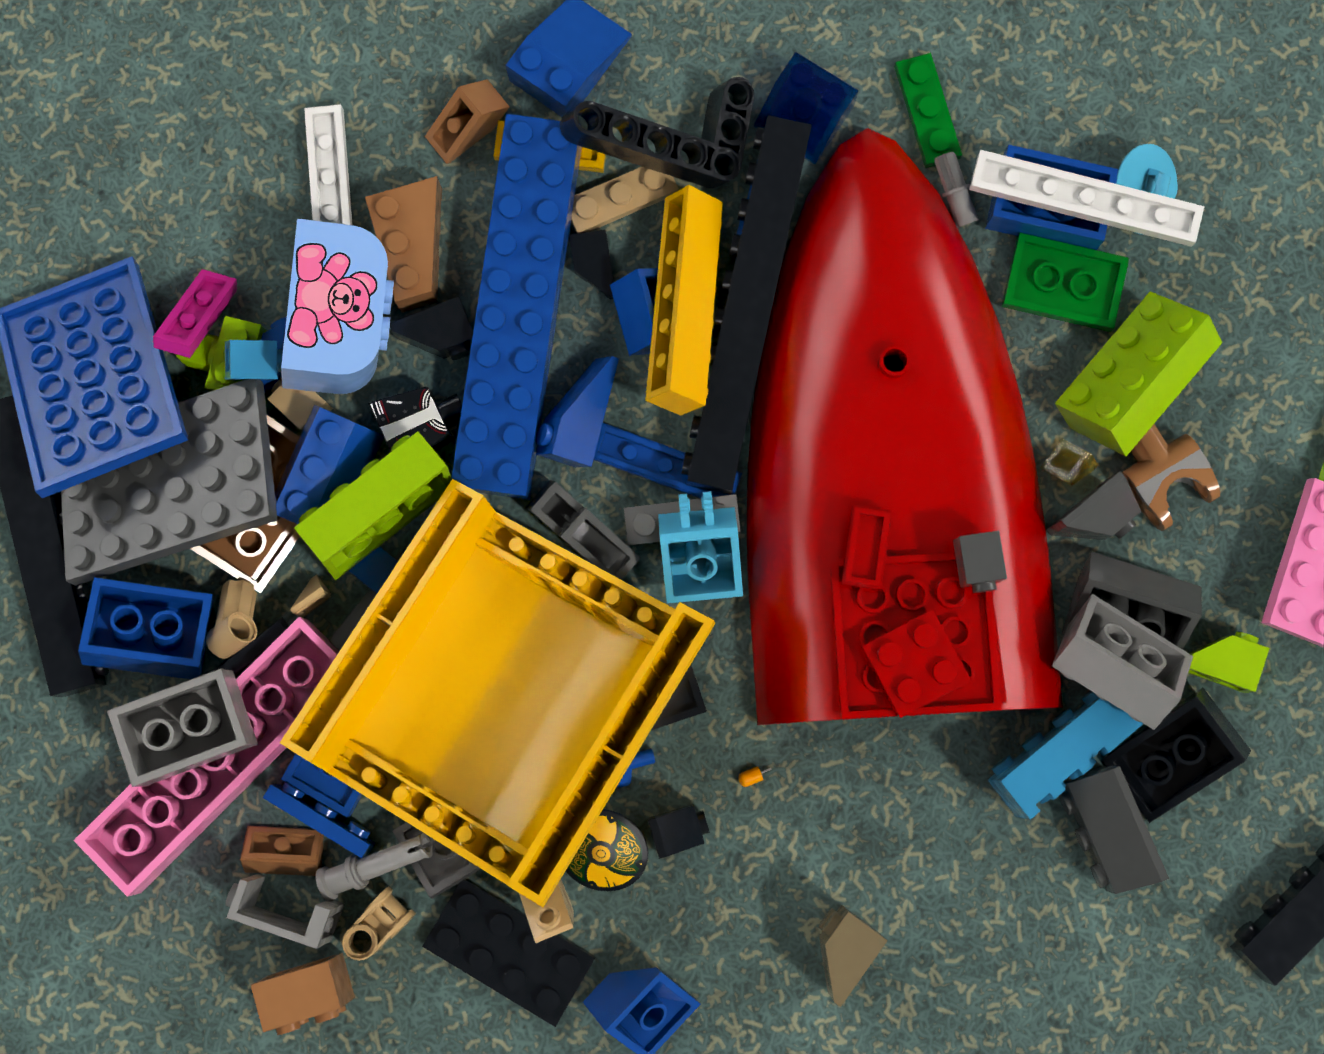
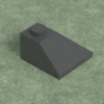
(1101, 513)

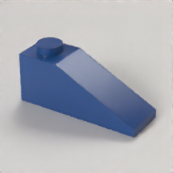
(575, 423)

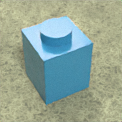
(252, 359)

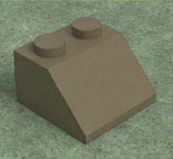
(847, 951)

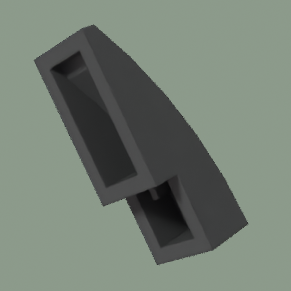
(582, 530)

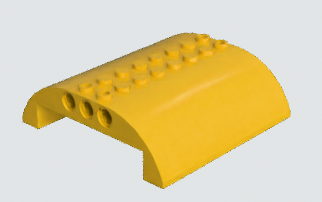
(497, 691)

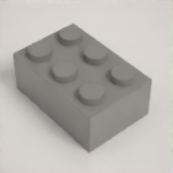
(1123, 662)
(182, 727)

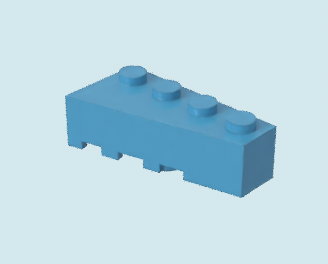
(1060, 754)

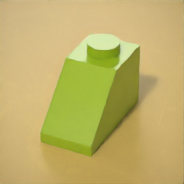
(1231, 662)

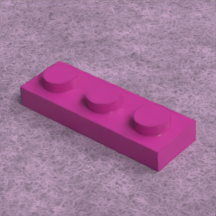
(195, 313)

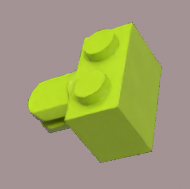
(211, 351)

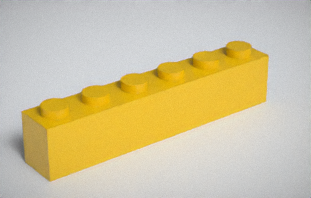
(684, 301)

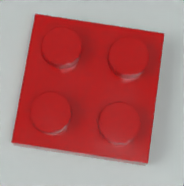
(916, 664)

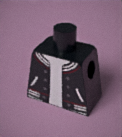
(415, 412)

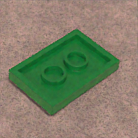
(1065, 282)

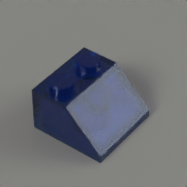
(811, 97)

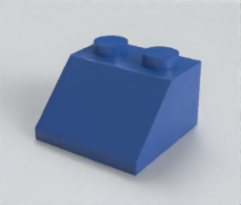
(635, 308)

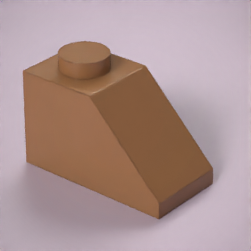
(466, 119)

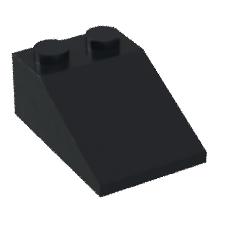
(1179, 756)

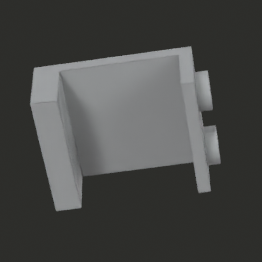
(317, 933)

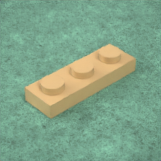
(620, 198)

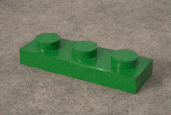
(927, 108)

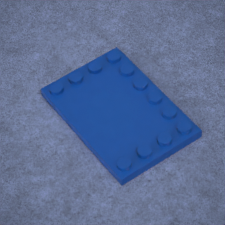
(88, 377)

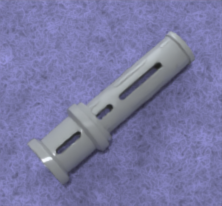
(358, 871)

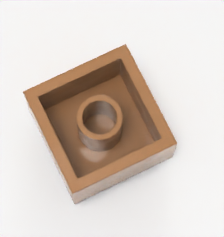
(303, 992)

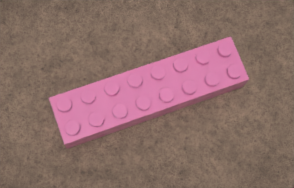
(158, 821)

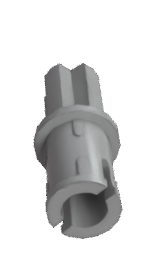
(955, 189)

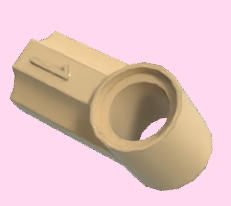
(234, 619)

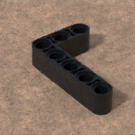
(668, 141)

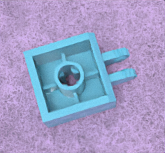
(700, 552)

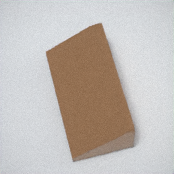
(282, 850)

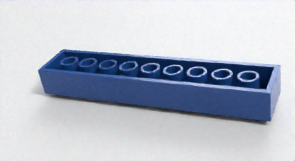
(517, 308)

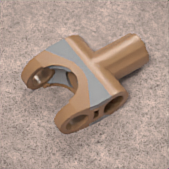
(1163, 464)

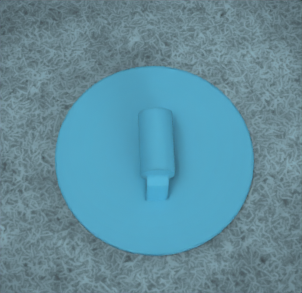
(1149, 170)

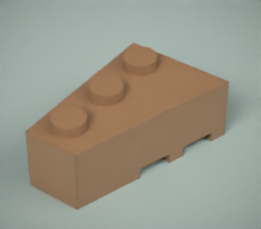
(409, 230)

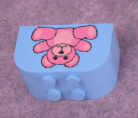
(335, 308)

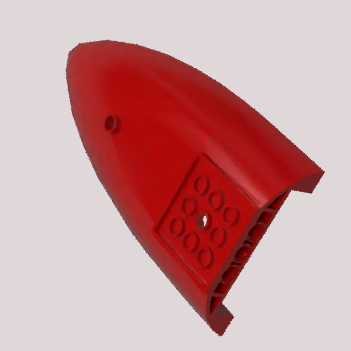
(937, 443)

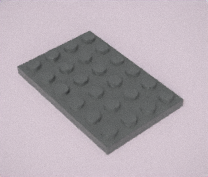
(177, 496)

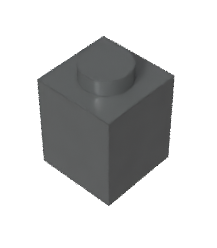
(980, 561)

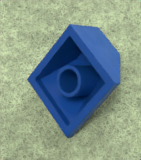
(640, 1008)

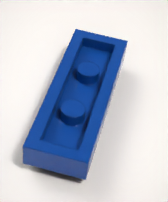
(320, 818)

